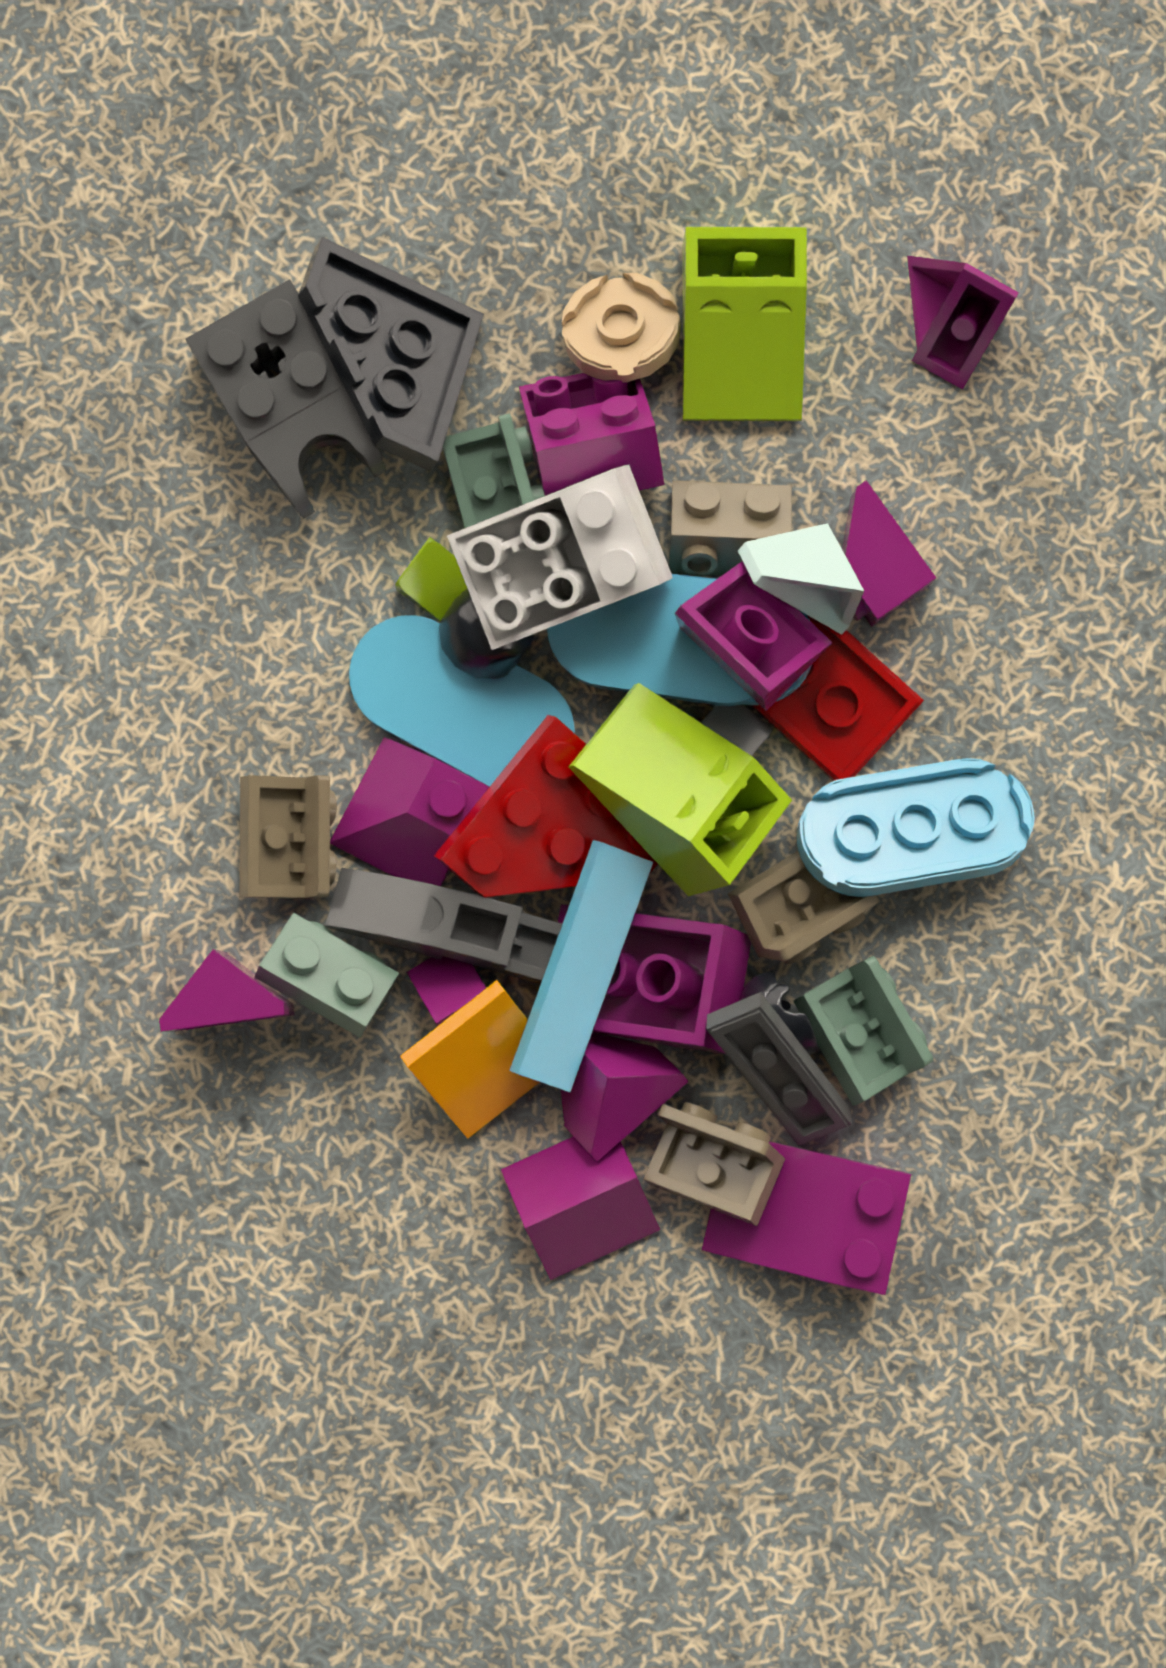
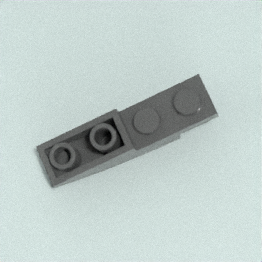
(442, 923)

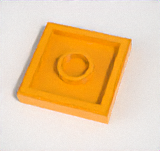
(470, 1058)

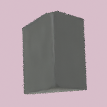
(738, 726)

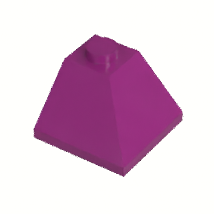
(406, 812)

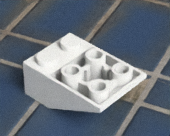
(560, 556)

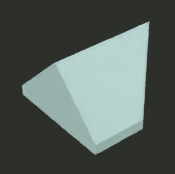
(807, 573)

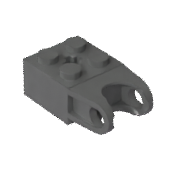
(286, 414)

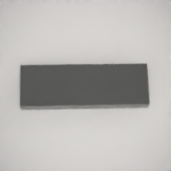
(779, 1069)

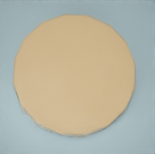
(621, 327)

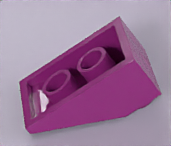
(671, 980)
(821, 1221)

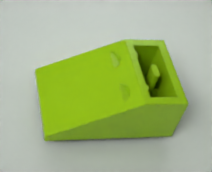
(744, 323)
(680, 790)

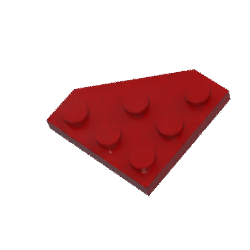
(534, 822)

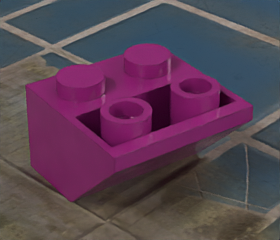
(589, 427)

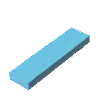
(581, 966)

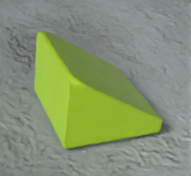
(432, 579)

